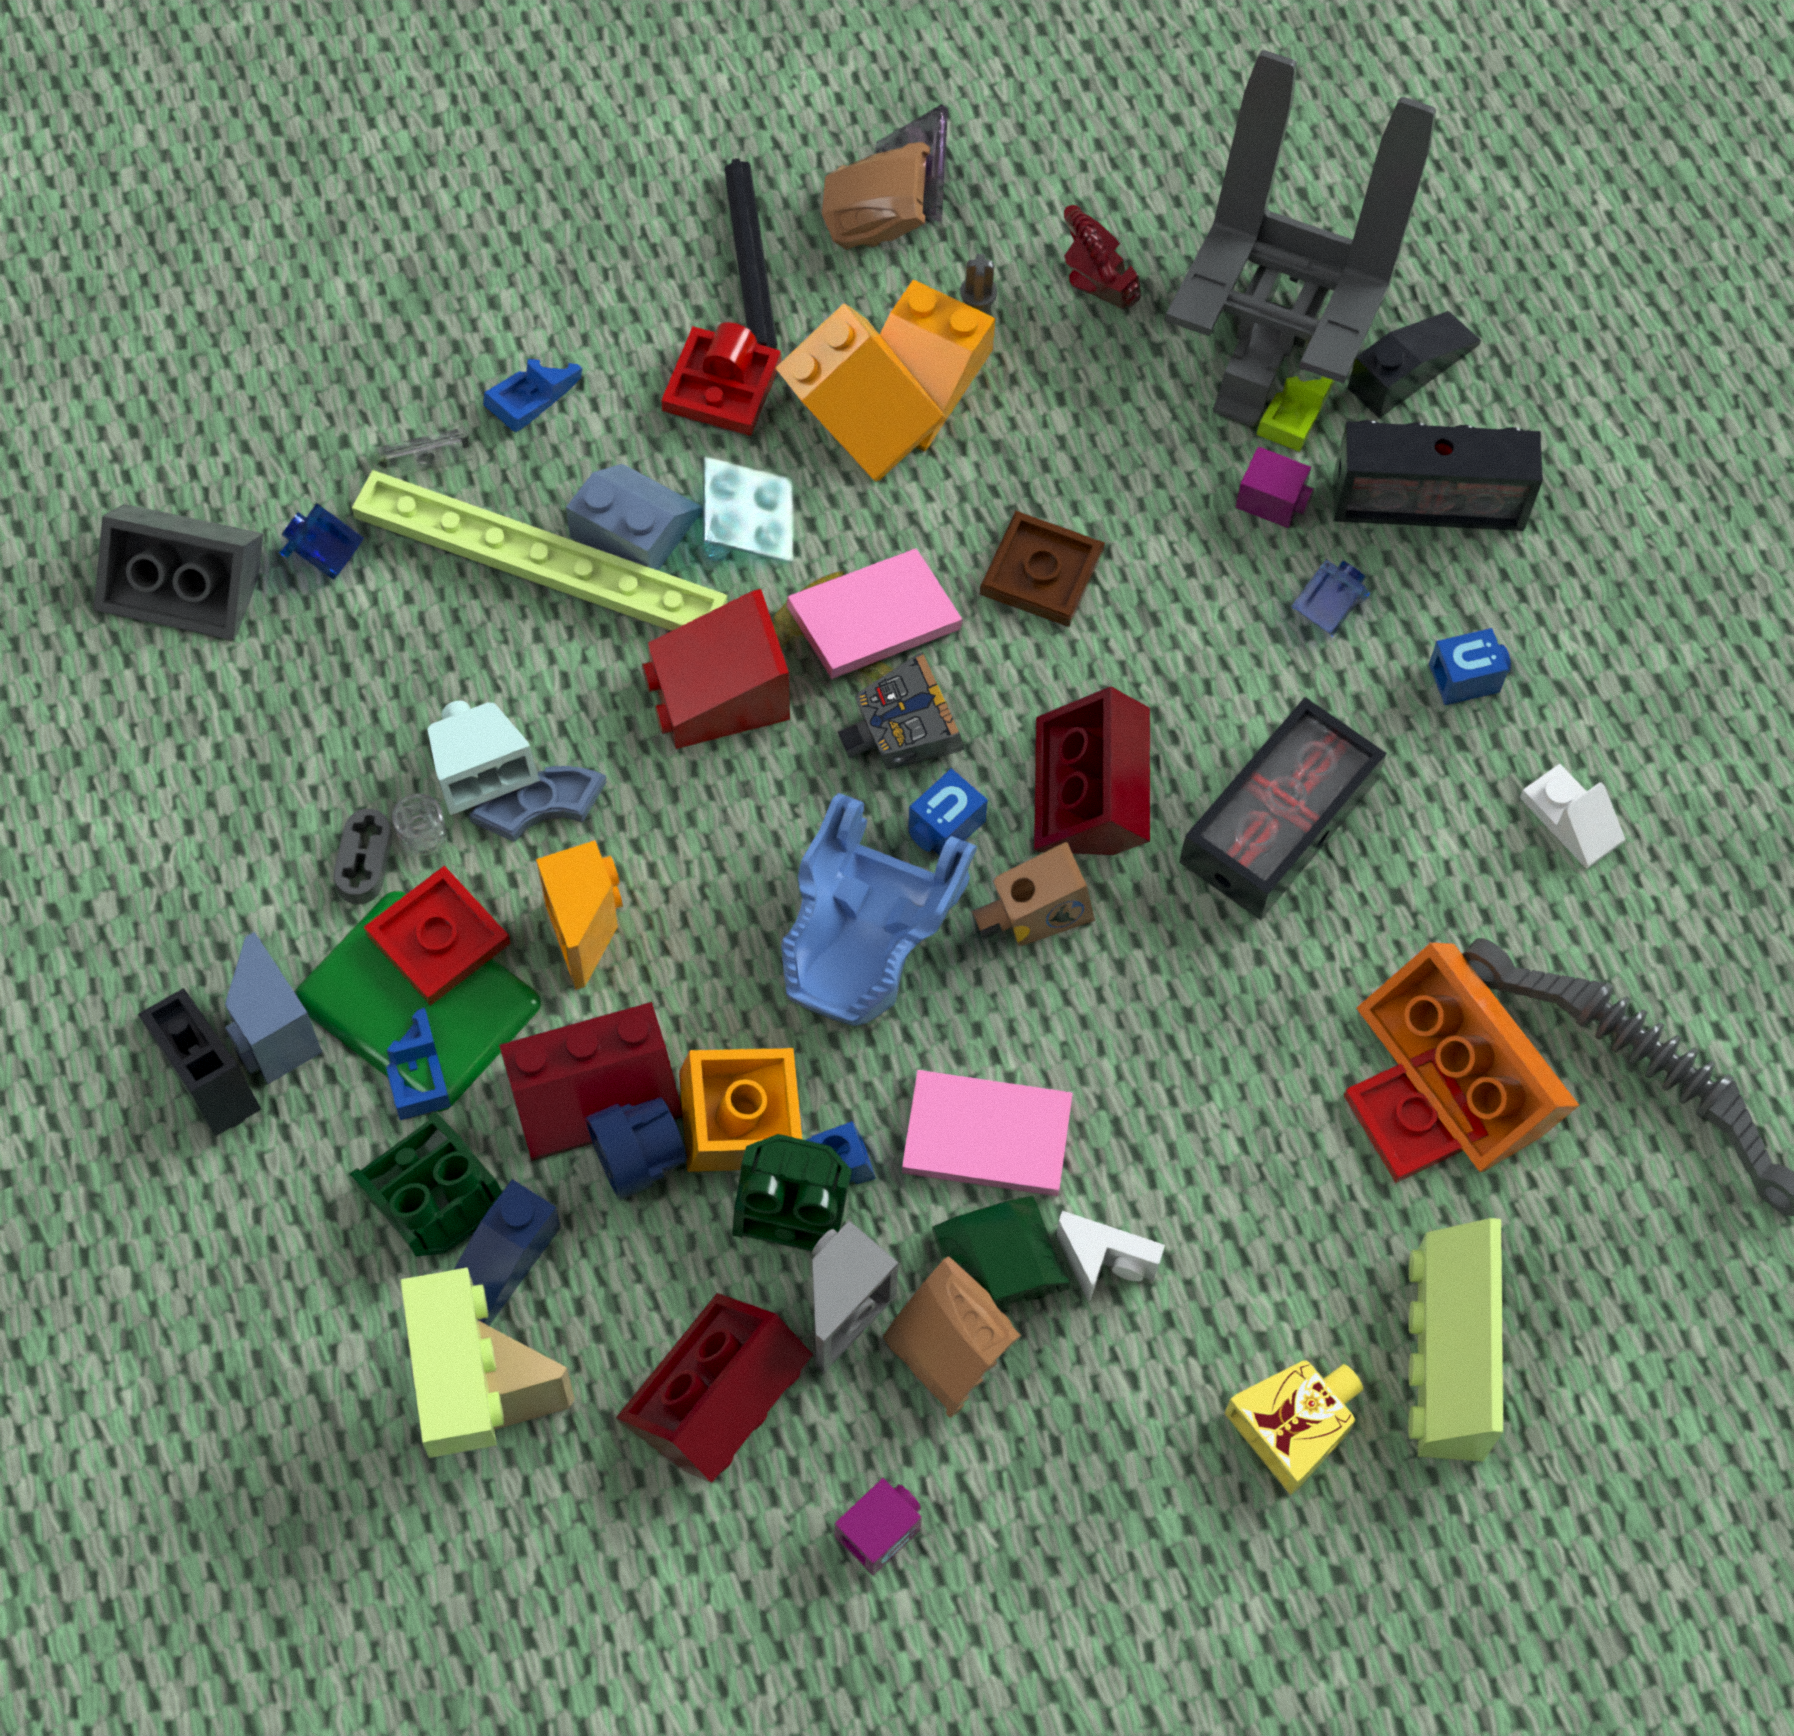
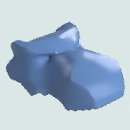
(862, 917)

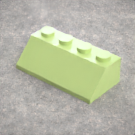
(1457, 1341)

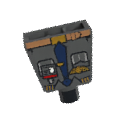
(903, 718)

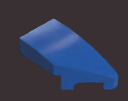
(529, 393)
(416, 1045)

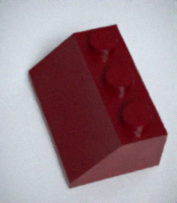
(1093, 775)
(584, 1069)
(716, 1386)

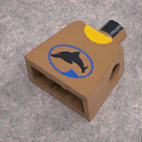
(1038, 898)

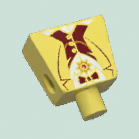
(1296, 1418)

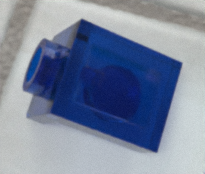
(321, 540)
(1331, 595)

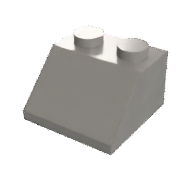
(850, 1289)

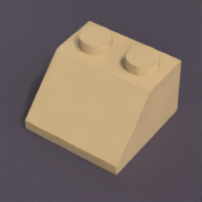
(526, 1380)

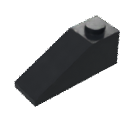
(1408, 360)
(200, 1062)

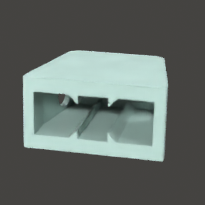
(478, 755)

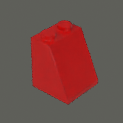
(719, 673)

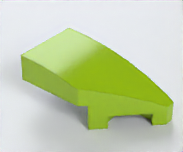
(1294, 411)

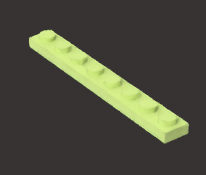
(532, 553)

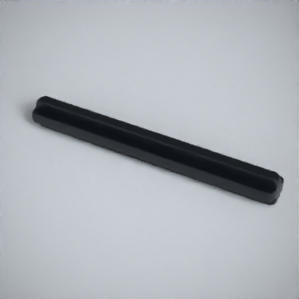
(750, 252)

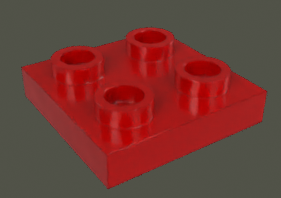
(722, 378)

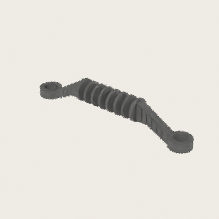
(1590, 1001)

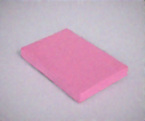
(874, 613)
(987, 1133)

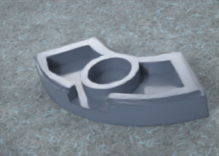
(559, 794)

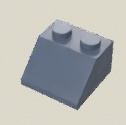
(630, 516)
(266, 1016)

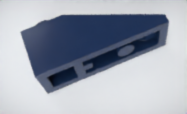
(508, 1244)

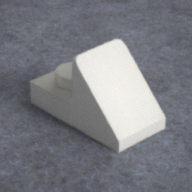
(1577, 817)
(1094, 1244)

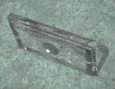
(424, 453)

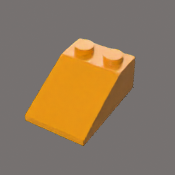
(939, 344)
(861, 391)

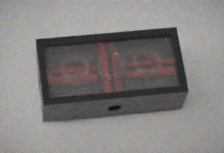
(1437, 475)
(1282, 808)

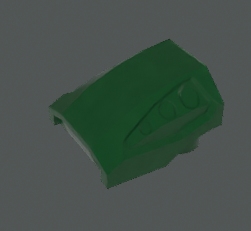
(429, 1188)
(790, 1192)
(1004, 1251)

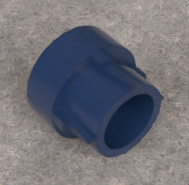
(636, 1144)

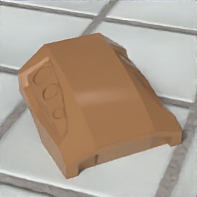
(876, 197)
(950, 1334)

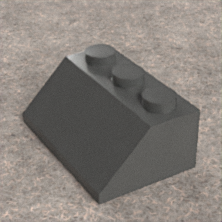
(176, 570)

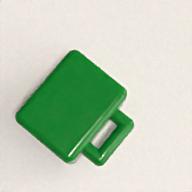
(371, 1004)

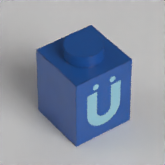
(1469, 666)
(945, 811)

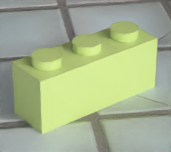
(451, 1362)

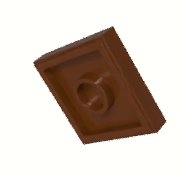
(1042, 568)

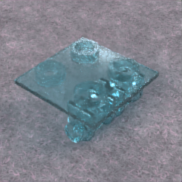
(746, 512)

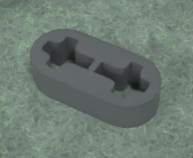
(352, 853)

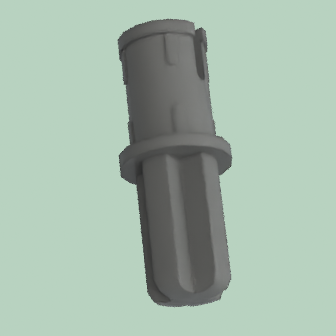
(978, 287)

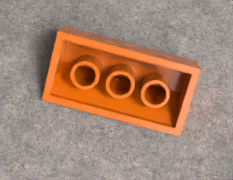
(1505, 1079)

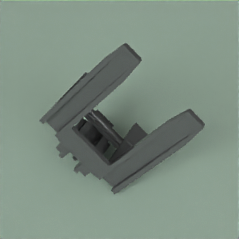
(1245, 229)

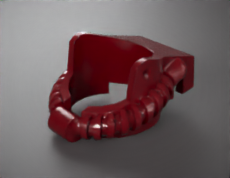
(1096, 264)

